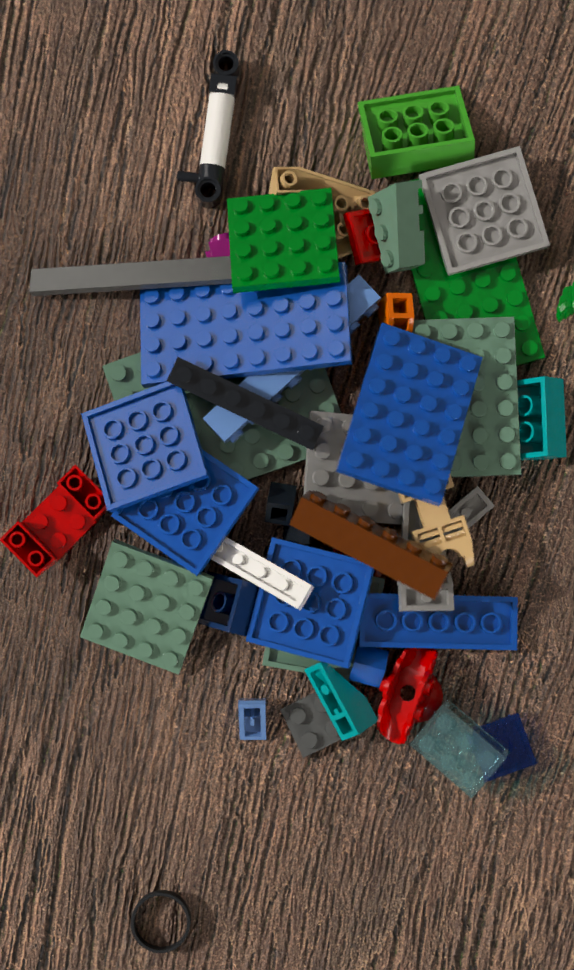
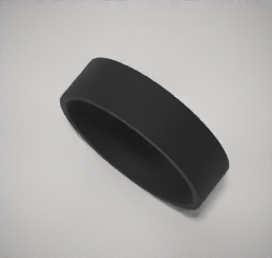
(141, 941)

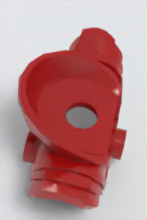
(395, 714)

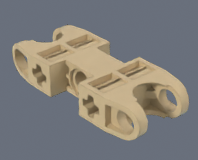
(438, 521)

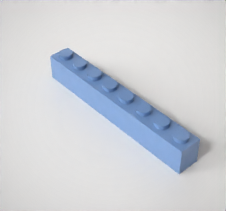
(229, 426)

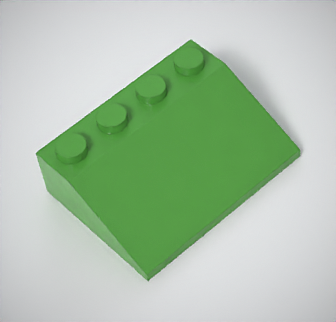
(416, 132)

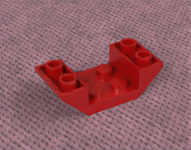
(56, 522)

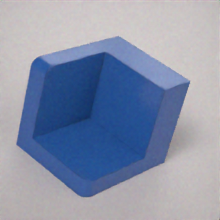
(369, 666)

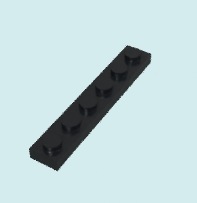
(245, 403)

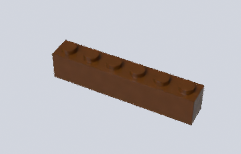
(371, 544)

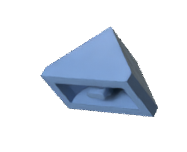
(252, 718)

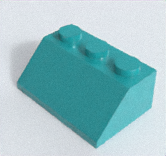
(541, 418)

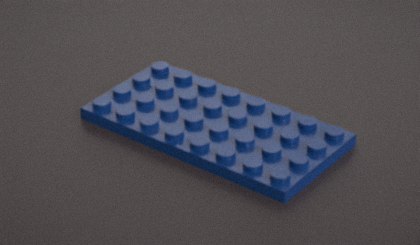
(244, 330)

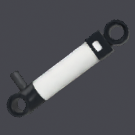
(217, 130)

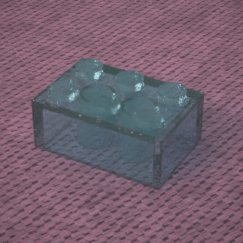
(459, 748)

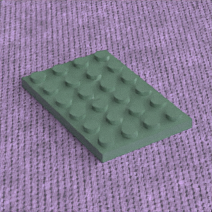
(491, 427)

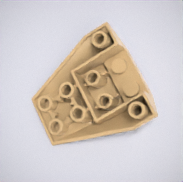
(345, 196)

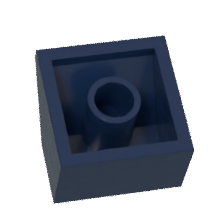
(229, 604)

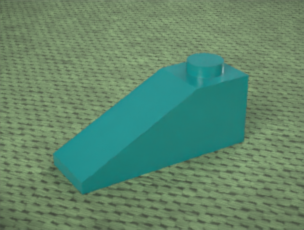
(342, 701)

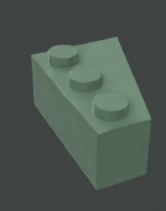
(396, 226)

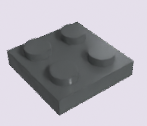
(310, 724)

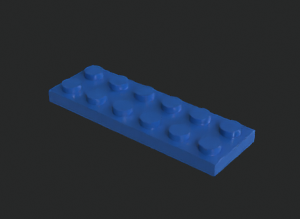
(473, 624)

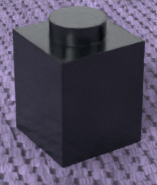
(280, 503)

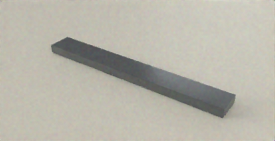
(131, 276)

